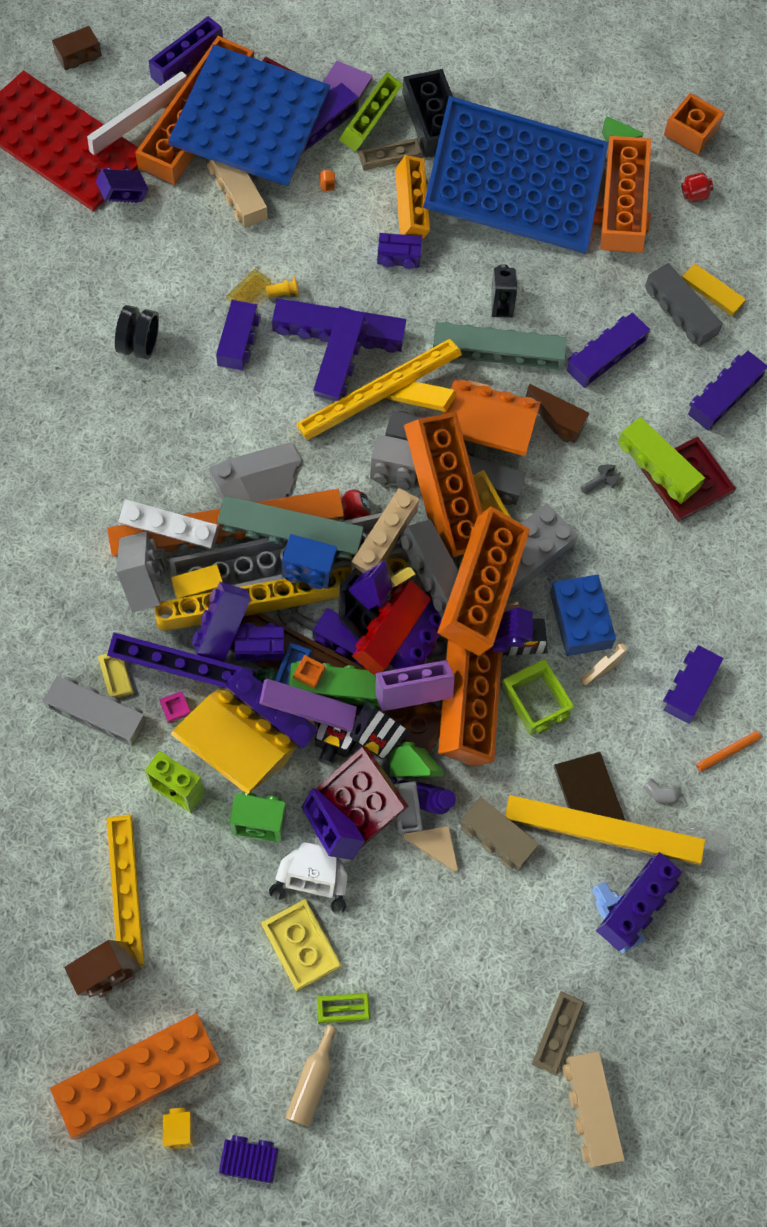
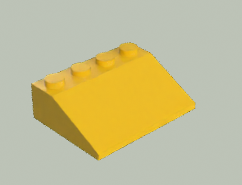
(234, 740)

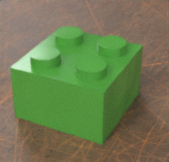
(258, 817)

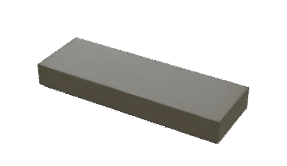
(389, 153)
(558, 1033)

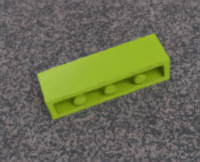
(370, 111)
(660, 460)

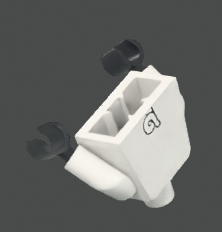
(312, 872)

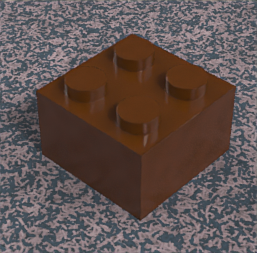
(103, 968)

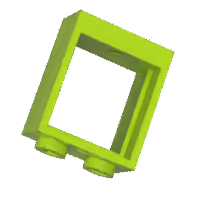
(526, 676)
(169, 775)

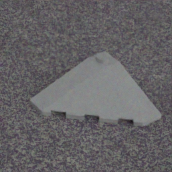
(257, 475)

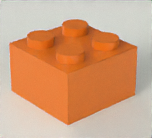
(694, 123)

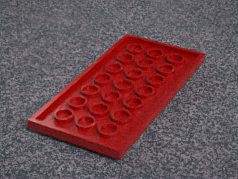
(52, 139)

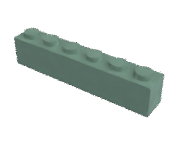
(504, 345)
(279, 523)

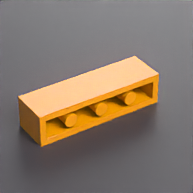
(411, 195)

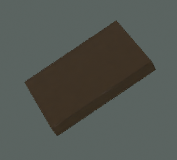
(588, 786)

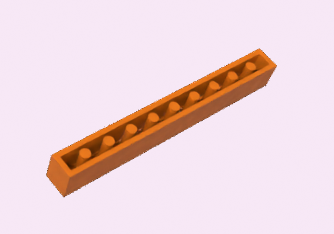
(320, 504)

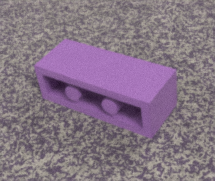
(414, 685)

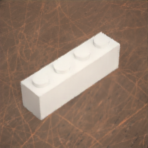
(169, 524)

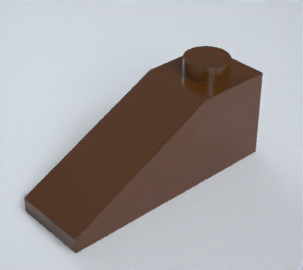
(561, 416)

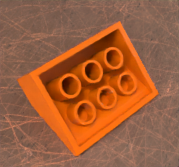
(494, 416)

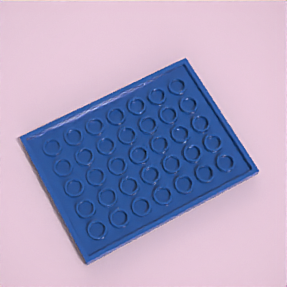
(516, 175)

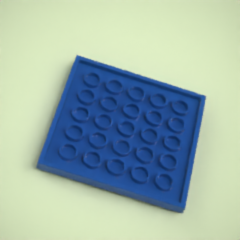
(249, 115)

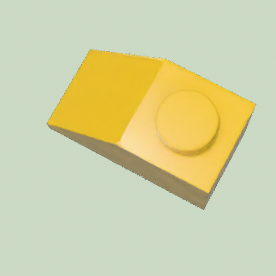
(178, 1129)

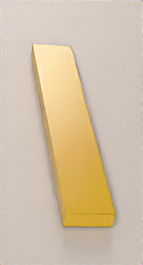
(125, 883)

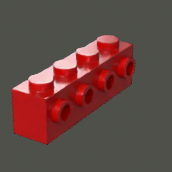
(391, 627)

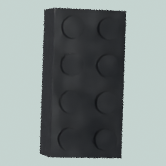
(426, 101)

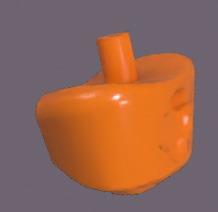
(327, 180)

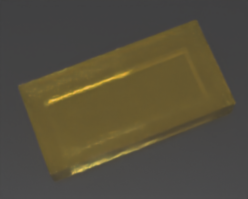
(250, 287)

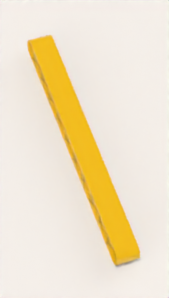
(268, 590)

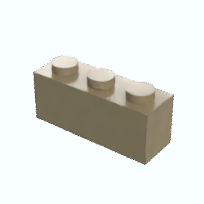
(498, 834)

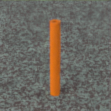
(728, 751)

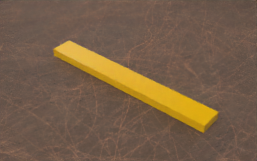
(378, 389)
(605, 829)

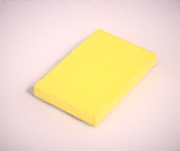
(301, 945)

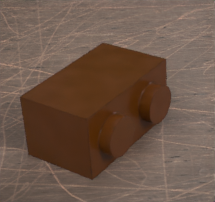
(77, 48)

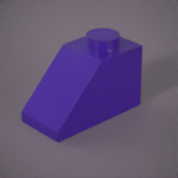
(373, 586)

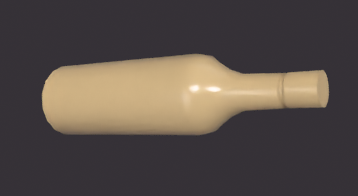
(311, 1082)

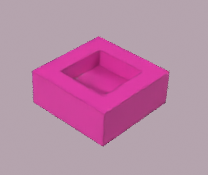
(175, 707)

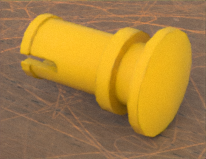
(282, 289)

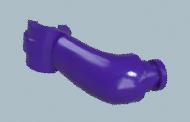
(431, 797)

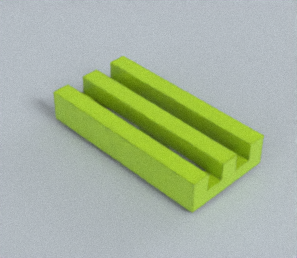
(344, 1018)

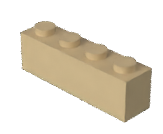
(239, 193)
(386, 531)
(594, 1110)

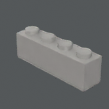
(95, 710)

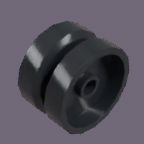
(136, 332)

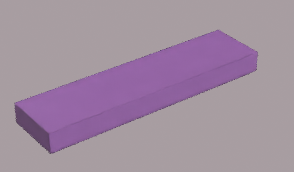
(308, 705)

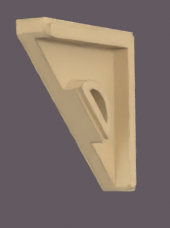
(605, 665)
(435, 844)

